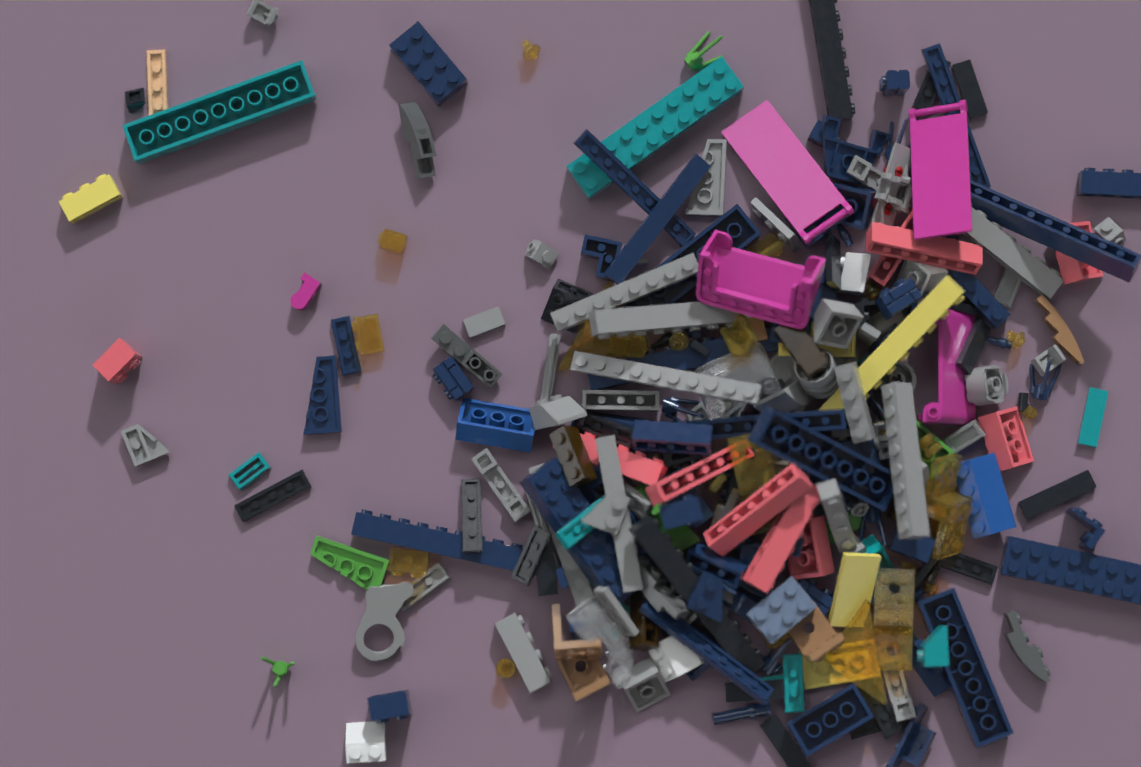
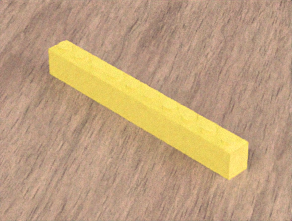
(905, 336)

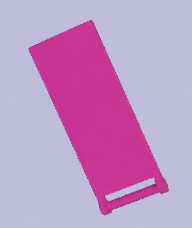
(786, 170)
(940, 172)

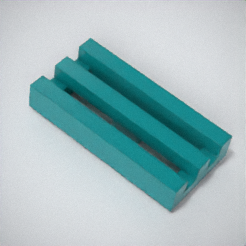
(244, 465)

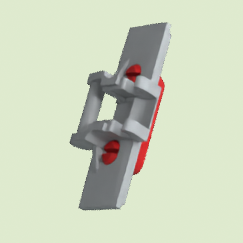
(893, 177)

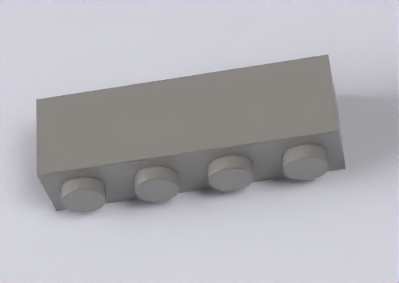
(620, 400)
(854, 402)
(836, 515)
(522, 652)

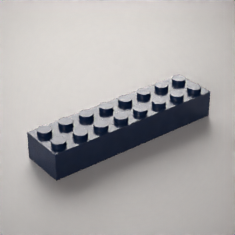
(734, 223)
(823, 457)
(562, 503)
(1071, 569)
(966, 669)

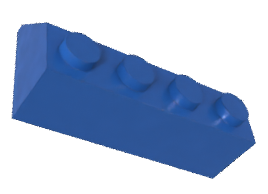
(495, 425)
(983, 483)

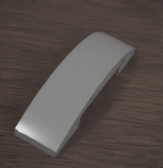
(870, 176)
(500, 484)
(898, 691)

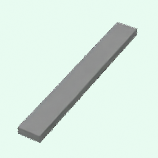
(624, 539)

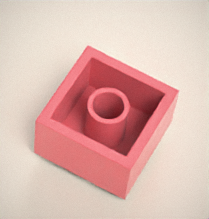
(118, 361)

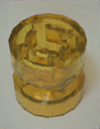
(925, 441)
(505, 668)

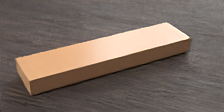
(157, 81)

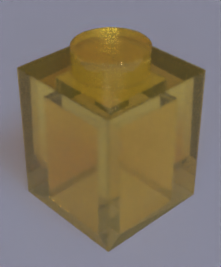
(392, 241)

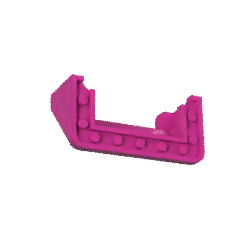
(757, 283)
(953, 402)

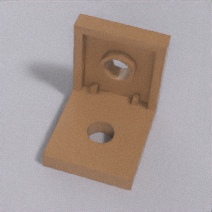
(820, 640)
(572, 649)
(584, 682)

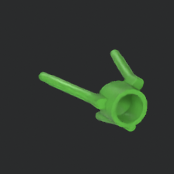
(694, 58)
(279, 668)

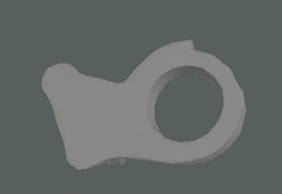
(381, 608)

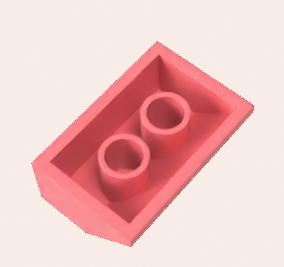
(1073, 270)
(1006, 438)
(815, 553)

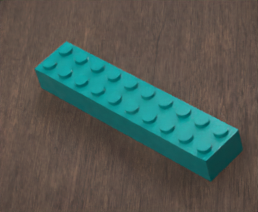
(219, 112)
(660, 124)

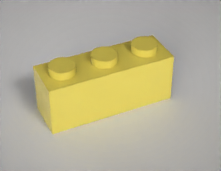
(90, 198)

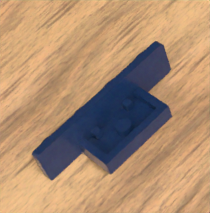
(930, 675)
(914, 742)

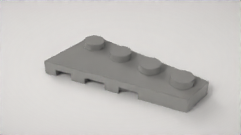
(709, 193)

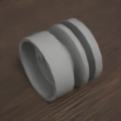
(822, 384)

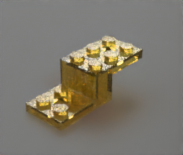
(751, 473)
(947, 506)
(894, 617)

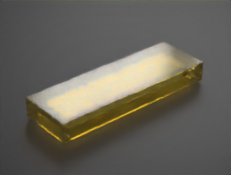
(717, 482)

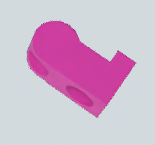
(306, 293)

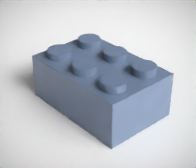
(781, 610)

